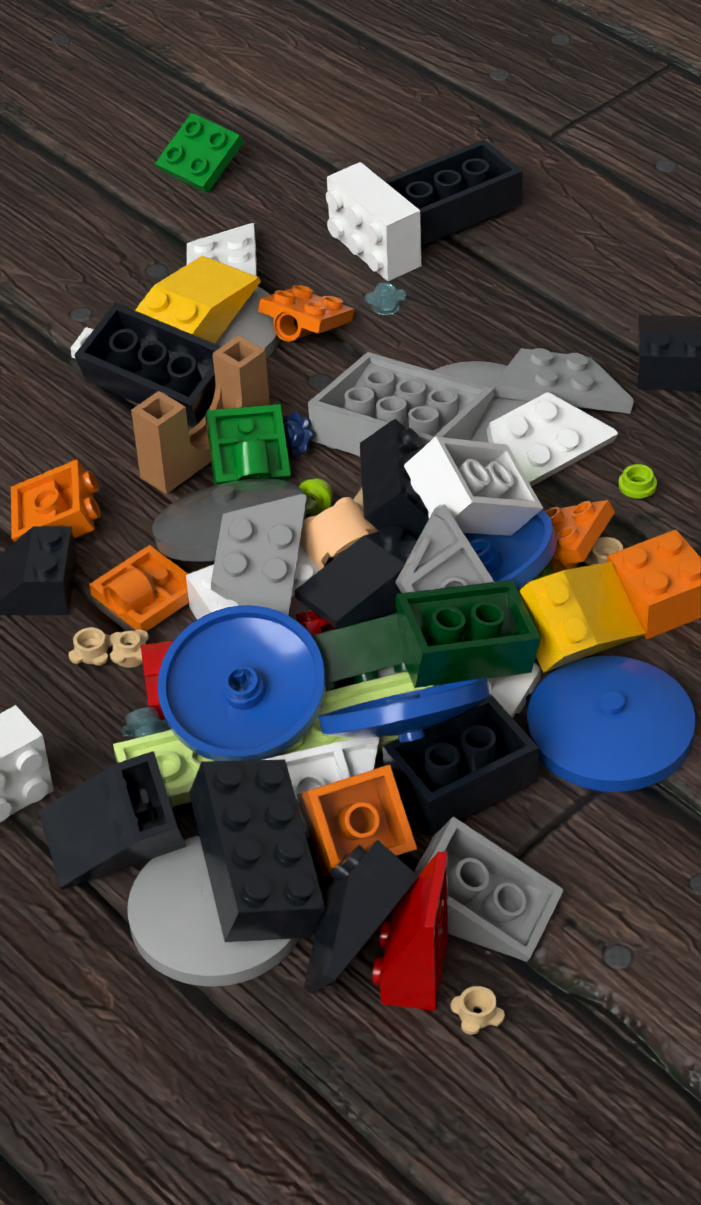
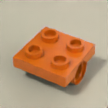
(310, 311)
(577, 531)
(143, 589)

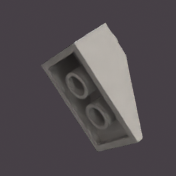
(492, 893)

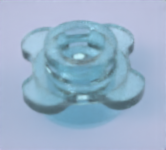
(385, 299)
(143, 723)

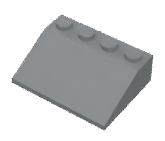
(387, 389)

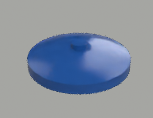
(519, 555)
(242, 684)
(405, 712)
(611, 723)

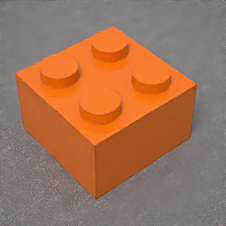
(661, 581)
(354, 814)

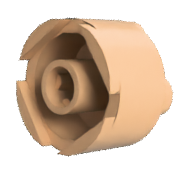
(334, 531)

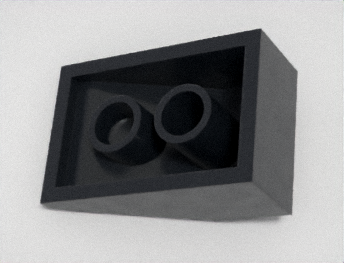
(669, 353)
(360, 579)
(356, 903)

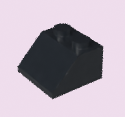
(38, 572)

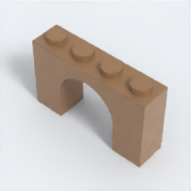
(164, 445)

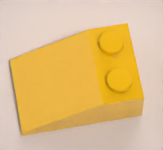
(200, 297)
(579, 613)

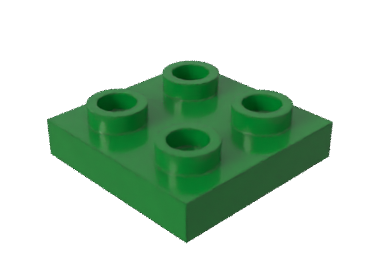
(199, 152)
(247, 443)

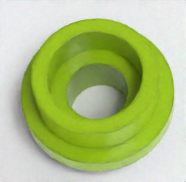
(637, 481)
(320, 491)

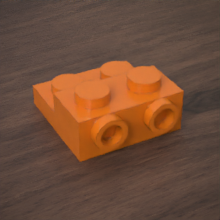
(56, 499)

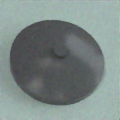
(192, 524)

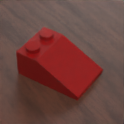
(416, 941)

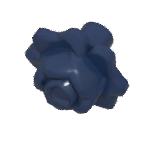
(297, 433)

